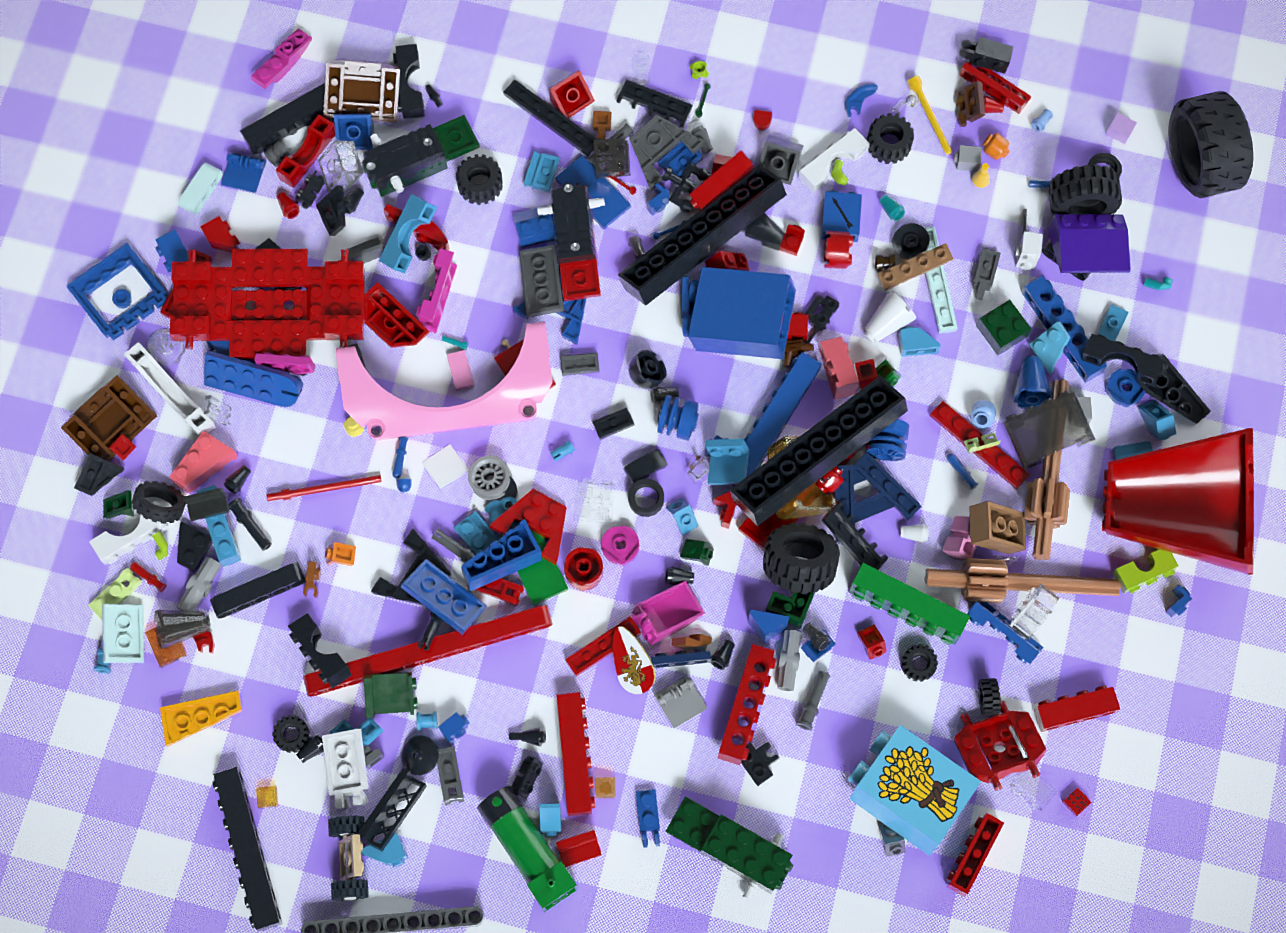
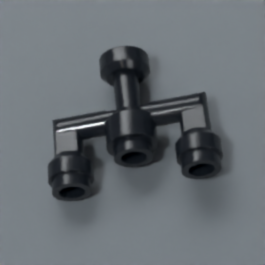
(684, 184)

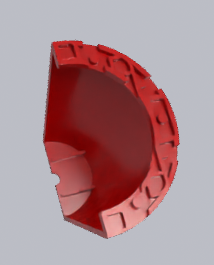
(1187, 500)

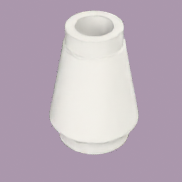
(915, 532)

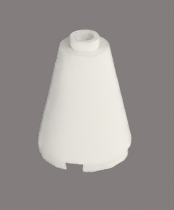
(888, 318)

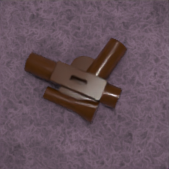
(794, 348)

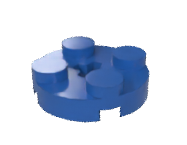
(1115, 390)

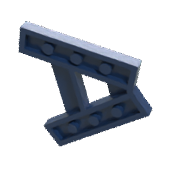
(890, 492)

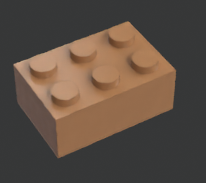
(997, 528)

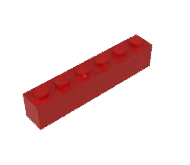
(574, 754)

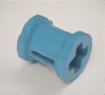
(427, 720)

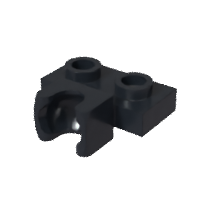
(758, 763)

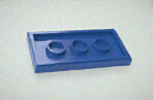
(584, 173)
(443, 596)

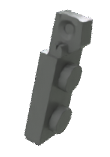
(986, 271)

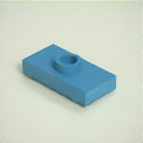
(1113, 322)

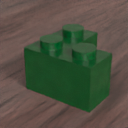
(794, 607)

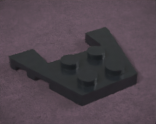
(415, 543)

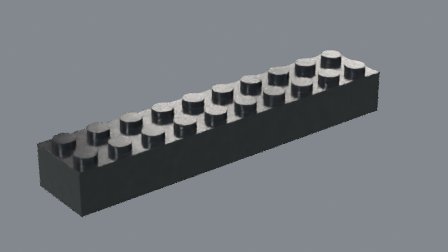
(702, 234)
(819, 450)

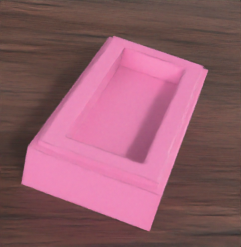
(460, 370)

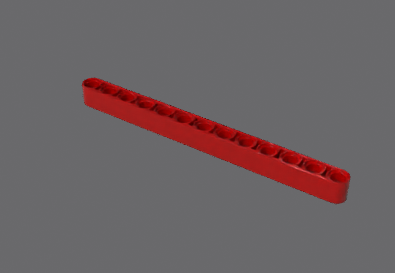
(441, 647)

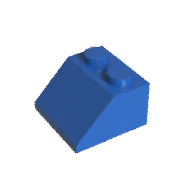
(533, 228)

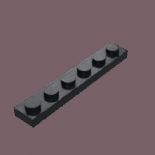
(550, 117)

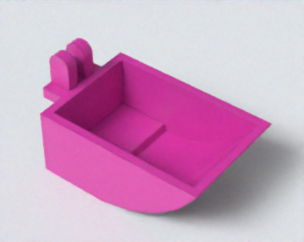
(667, 613)

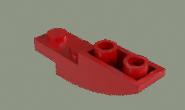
(424, 233)

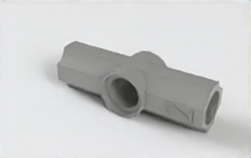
(199, 585)
(789, 660)

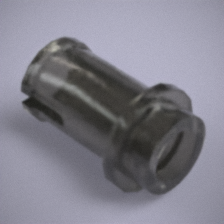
(636, 246)

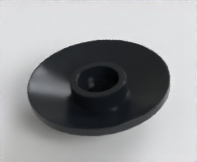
(909, 233)
(427, 756)

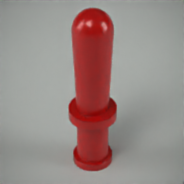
(151, 579)

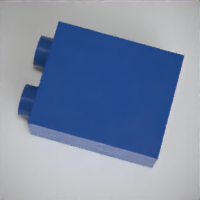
(740, 312)

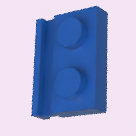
(679, 159)

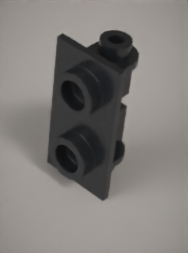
(312, 183)
(531, 768)

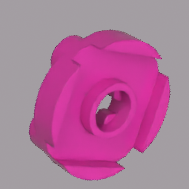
(620, 534)

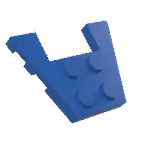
(572, 311)

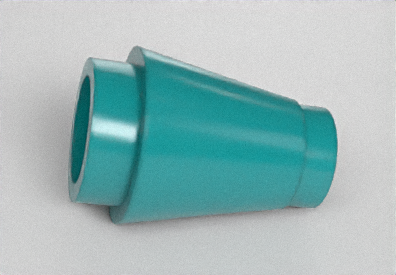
(892, 208)

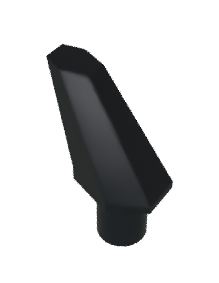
(434, 95)

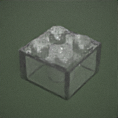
(340, 165)
(1033, 610)

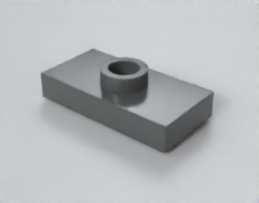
(580, 364)

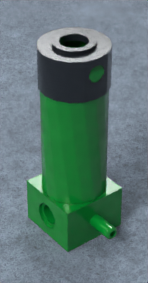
(527, 848)

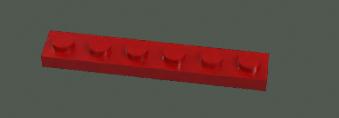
(991, 456)

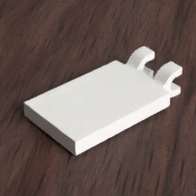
(345, 767)

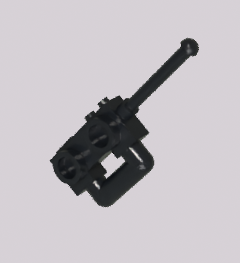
(823, 318)

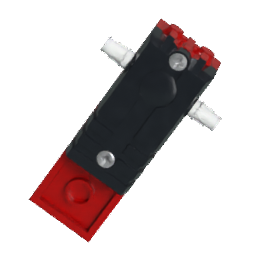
(575, 240)

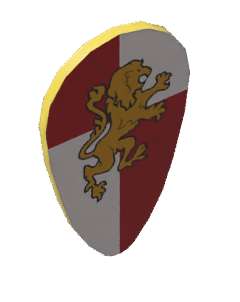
(632, 662)

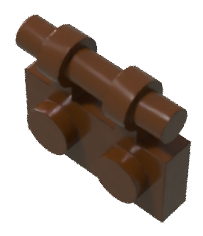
(970, 103)

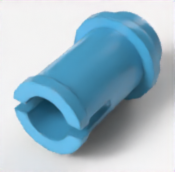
(562, 451)

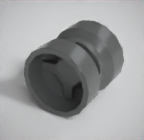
(278, 152)

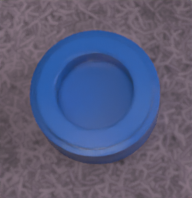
(122, 299)

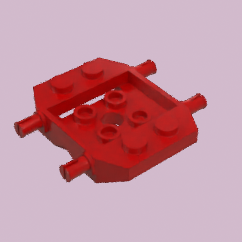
(994, 733)

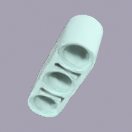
(200, 188)

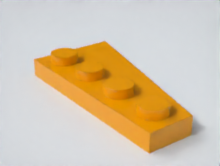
(193, 716)

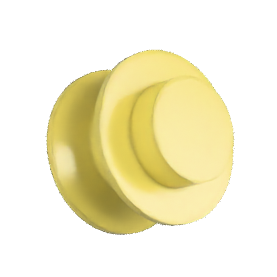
(352, 427)

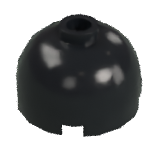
(647, 370)

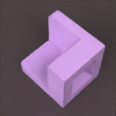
(1121, 128)

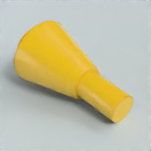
(981, 177)

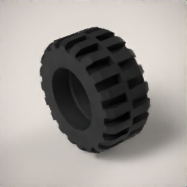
(1085, 191)
(801, 574)

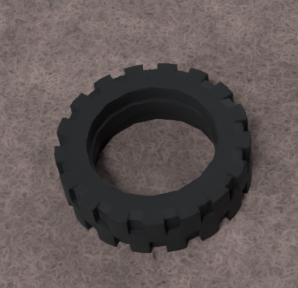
(156, 512)

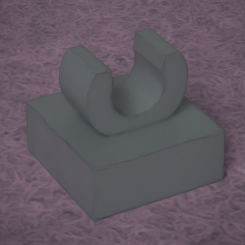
(372, 757)

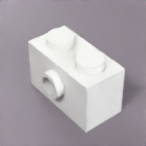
(1029, 250)

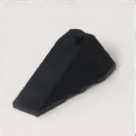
(1176, 393)

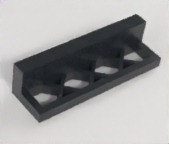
(385, 808)

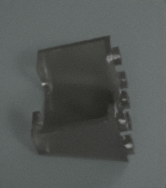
(1048, 428)

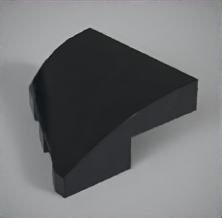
(765, 231)

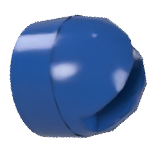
(404, 485)

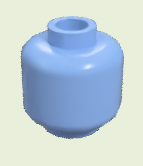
(983, 414)

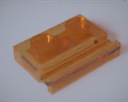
(165, 656)

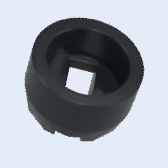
(421, 251)

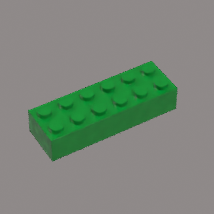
(908, 604)

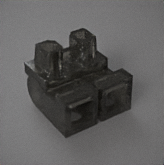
(611, 158)

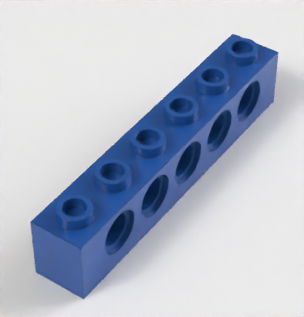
(1043, 310)

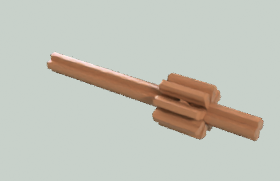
(1047, 497)
(989, 579)

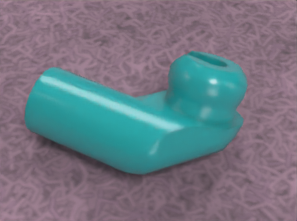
(1157, 285)

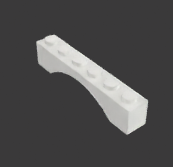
(169, 390)

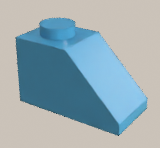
(916, 342)
(1158, 420)
(550, 819)
(393, 854)

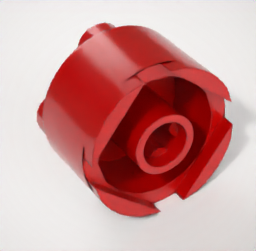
(837, 250)
(588, 559)

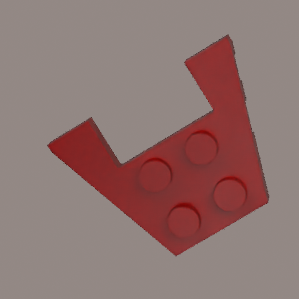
(542, 516)

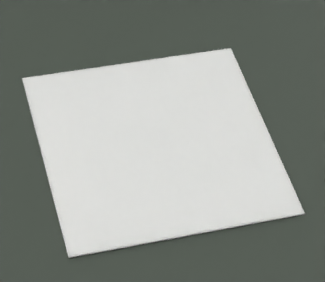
(445, 466)

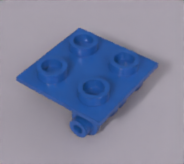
(243, 172)

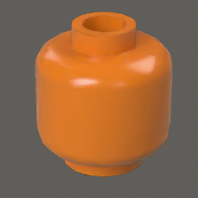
(996, 146)

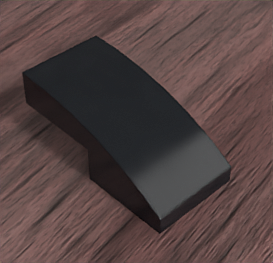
(645, 465)

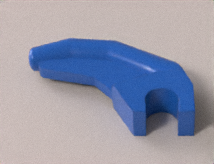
(857, 97)

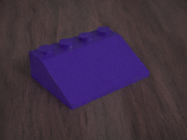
(1090, 243)

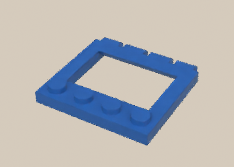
(102, 273)

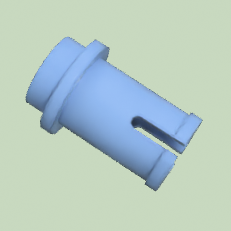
(1039, 123)

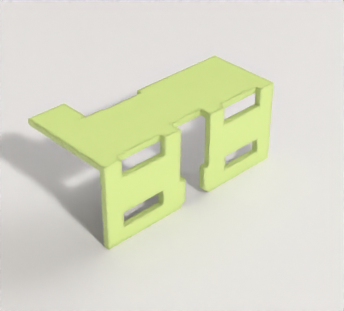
(988, 443)

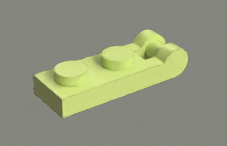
(116, 591)

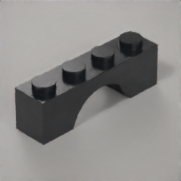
(411, 101)
(1101, 350)
(331, 666)

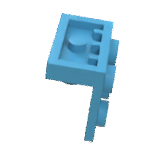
(727, 461)

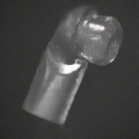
(903, 101)

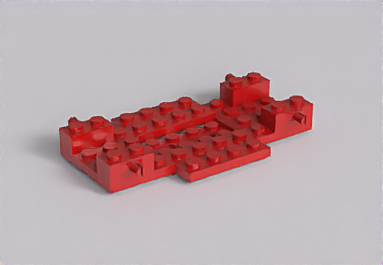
(209, 308)

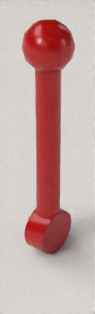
(632, 190)

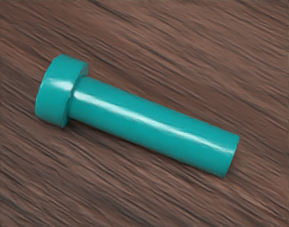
(463, 345)

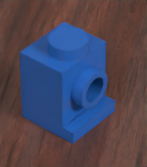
(454, 727)

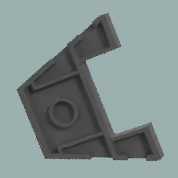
(655, 141)

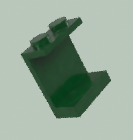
(389, 693)

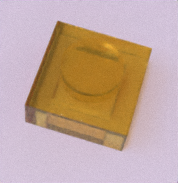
(605, 788)
(267, 797)

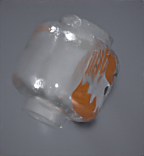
(697, 469)

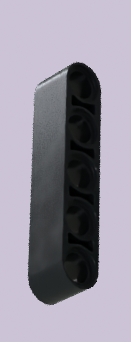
(257, 590)

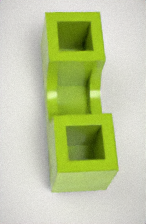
(1131, 578)

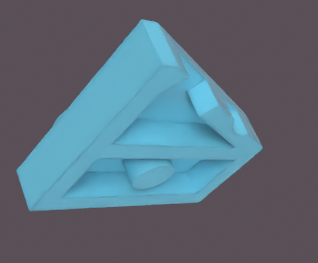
(1050, 346)

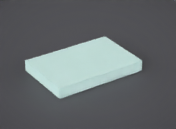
(123, 633)

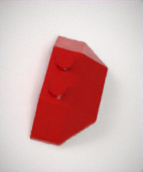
(391, 319)

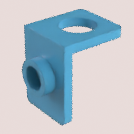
(683, 516)

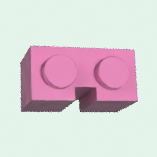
(959, 544)

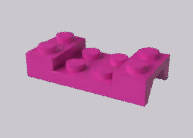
(432, 309)

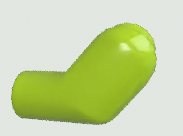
(838, 176)
(162, 544)

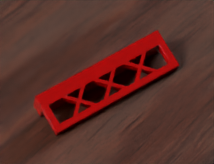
(995, 87)

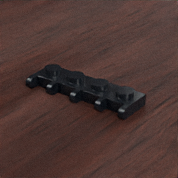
(655, 102)
(852, 538)

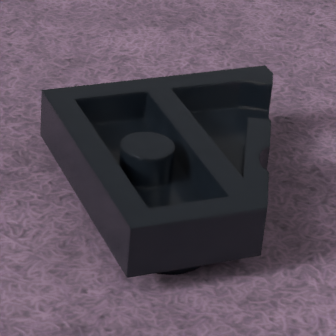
(333, 210)
(96, 474)
(192, 547)

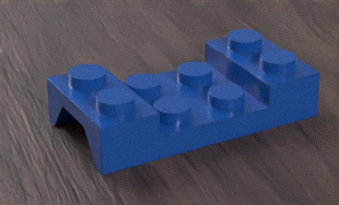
(984, 612)

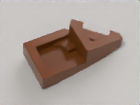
(692, 641)

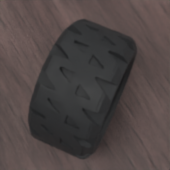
(1210, 144)

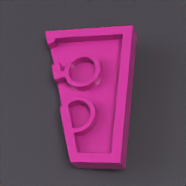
(286, 363)

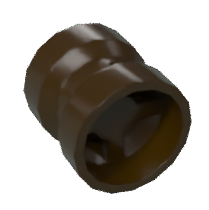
(883, 263)

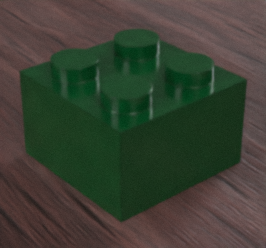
(1003, 327)

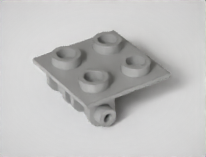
(680, 701)

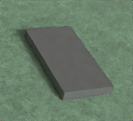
(541, 281)

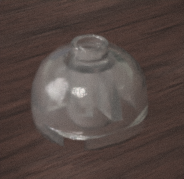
(163, 348)

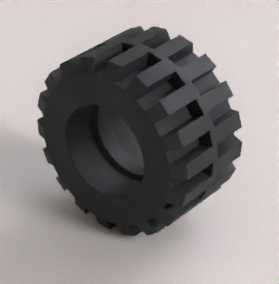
(890, 125)
(476, 166)

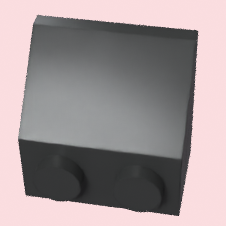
(781, 157)

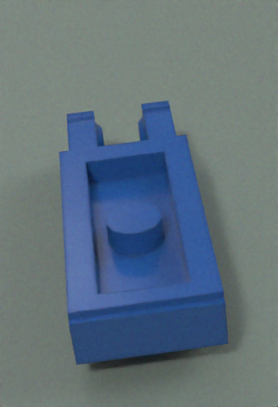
(648, 815)

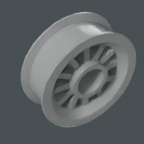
(479, 483)

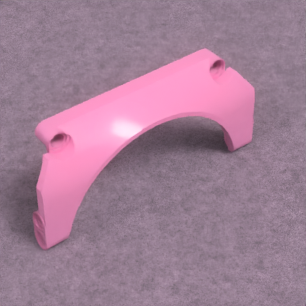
(504, 404)

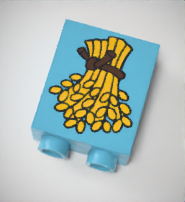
(912, 788)

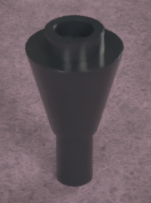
(532, 736)

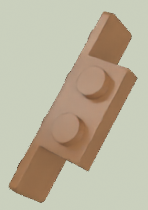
(915, 266)

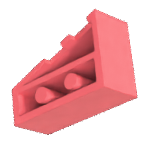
(838, 368)
(201, 462)

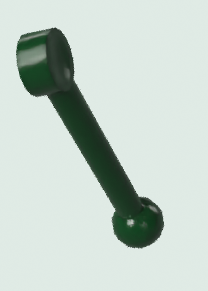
(699, 113)

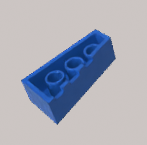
(503, 557)

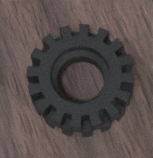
(922, 651)
(989, 696)
(280, 728)

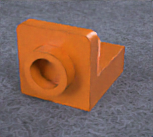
(340, 554)

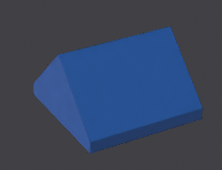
(355, 128)
(767, 624)

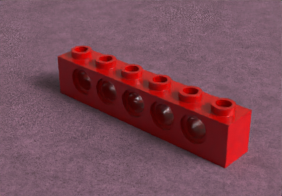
(757, 657)

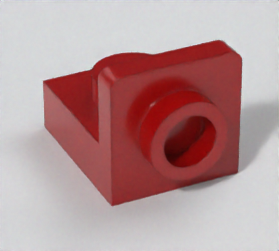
(792, 239)
(872, 641)

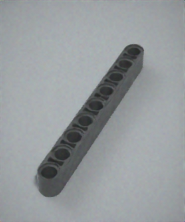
(403, 920)

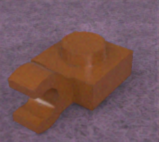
(602, 122)
(313, 574)

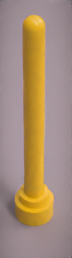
(915, 84)

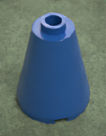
(1031, 383)

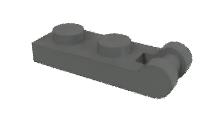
(449, 775)

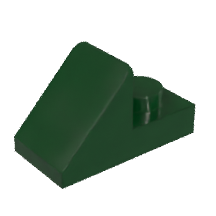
(118, 505)

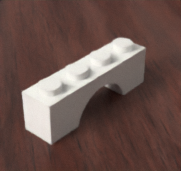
(850, 147)
(111, 547)

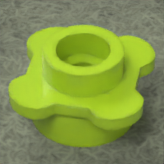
(699, 65)

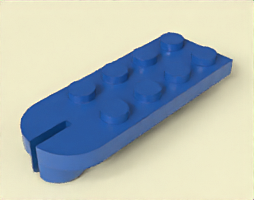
(251, 380)

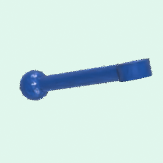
(656, 235)

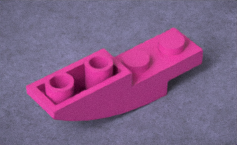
(283, 60)

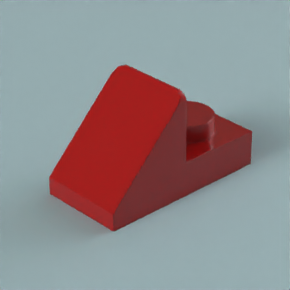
(726, 501)

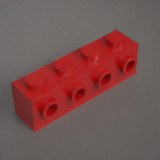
(1077, 708)
(973, 858)

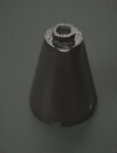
(178, 626)

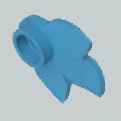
(497, 508)

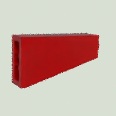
(721, 180)

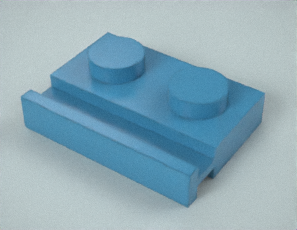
(541, 171)
(475, 533)

